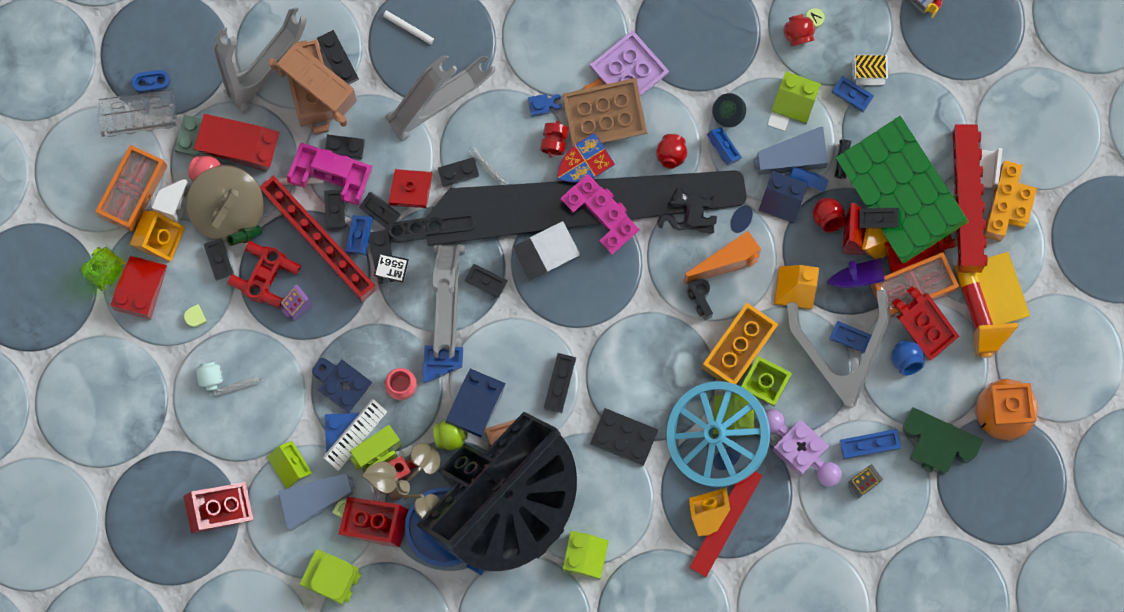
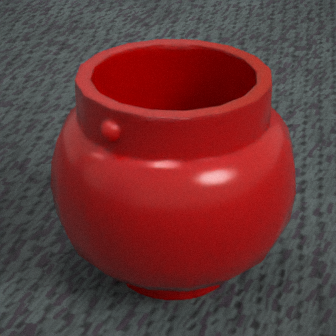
(799, 30)
(671, 151)
(829, 214)

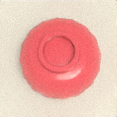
(200, 164)
(400, 384)

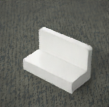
(991, 168)

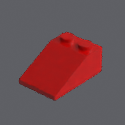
(852, 234)
(139, 287)
(217, 507)
(373, 521)

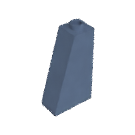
(803, 152)
(311, 499)

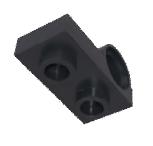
(702, 307)

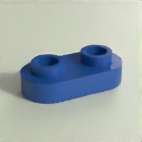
(151, 81)

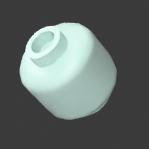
(209, 375)

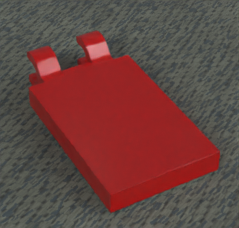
(896, 264)
(925, 323)

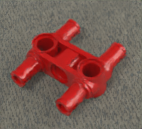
(264, 274)

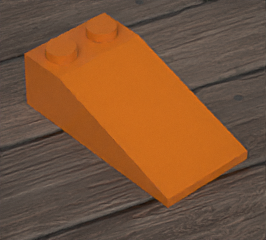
(734, 256)

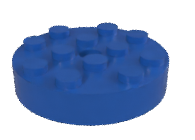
(422, 543)

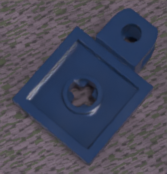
(334, 376)

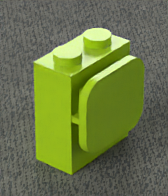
(376, 449)
(330, 577)

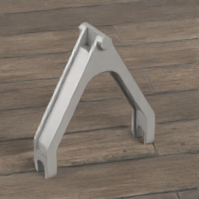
(245, 85)
(434, 93)
(446, 285)
(847, 386)

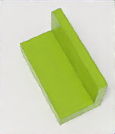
(289, 464)

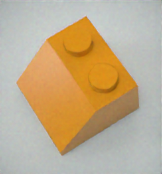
(157, 235)

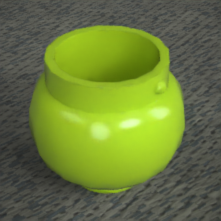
(448, 436)

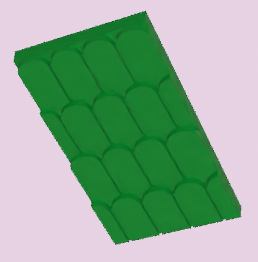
(896, 173)

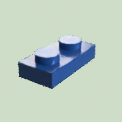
(852, 94)
(724, 146)
(359, 235)
(850, 337)

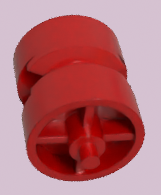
(554, 139)

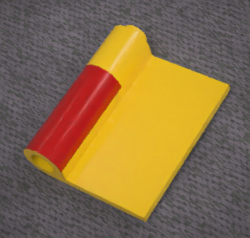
(993, 294)

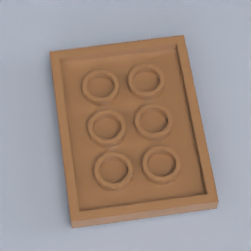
(607, 110)

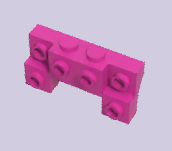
(332, 169)
(605, 209)

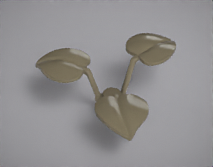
(382, 478)

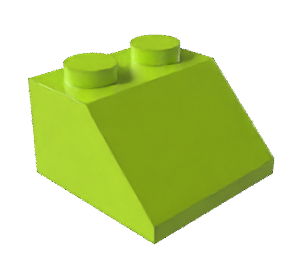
(795, 97)
(766, 380)
(735, 405)
(585, 555)

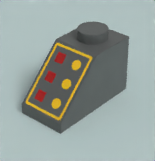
(865, 481)

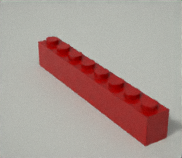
(968, 196)
(318, 239)

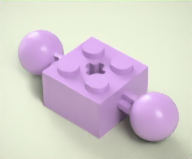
(828, 473)

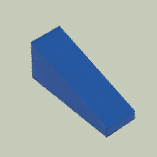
(815, 180)

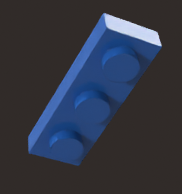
(870, 444)

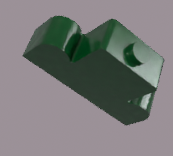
(938, 442)

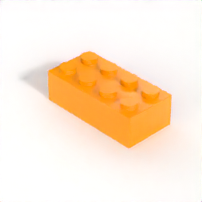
(740, 345)

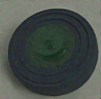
(729, 110)

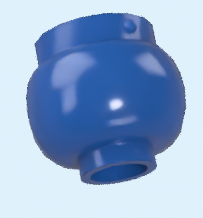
(907, 357)

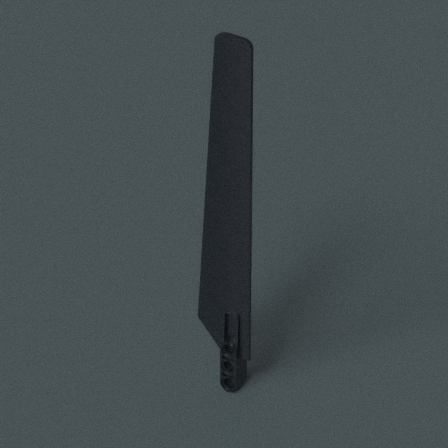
(534, 207)

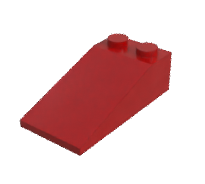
(237, 141)

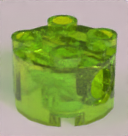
(111, 268)

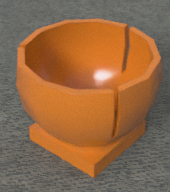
(1007, 409)

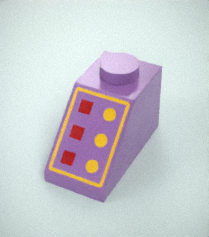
(295, 303)

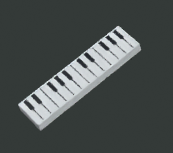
(354, 434)

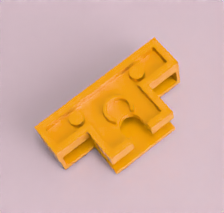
(1010, 202)

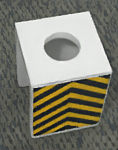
(869, 70)

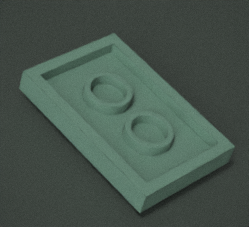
(188, 136)

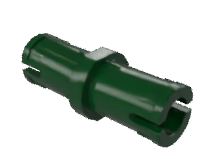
(244, 235)

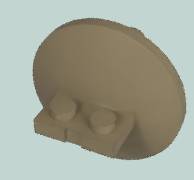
(224, 201)

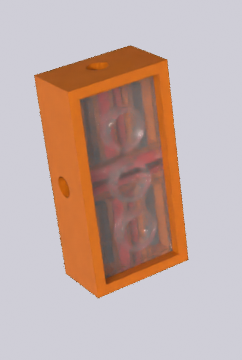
(131, 188)
(929, 276)

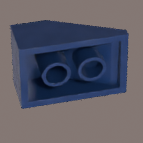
(475, 402)

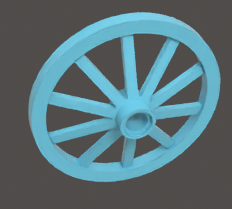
(672, 436)

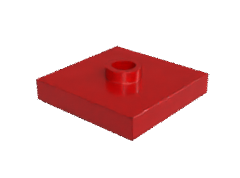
(410, 188)

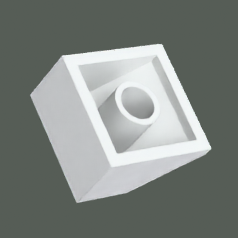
(172, 200)

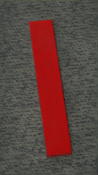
(714, 542)

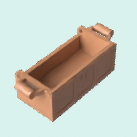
(317, 80)
(308, 107)

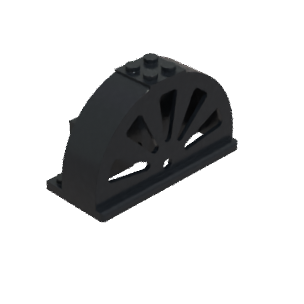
(507, 500)

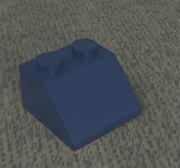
(783, 197)

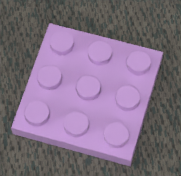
(630, 60)

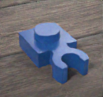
(541, 104)

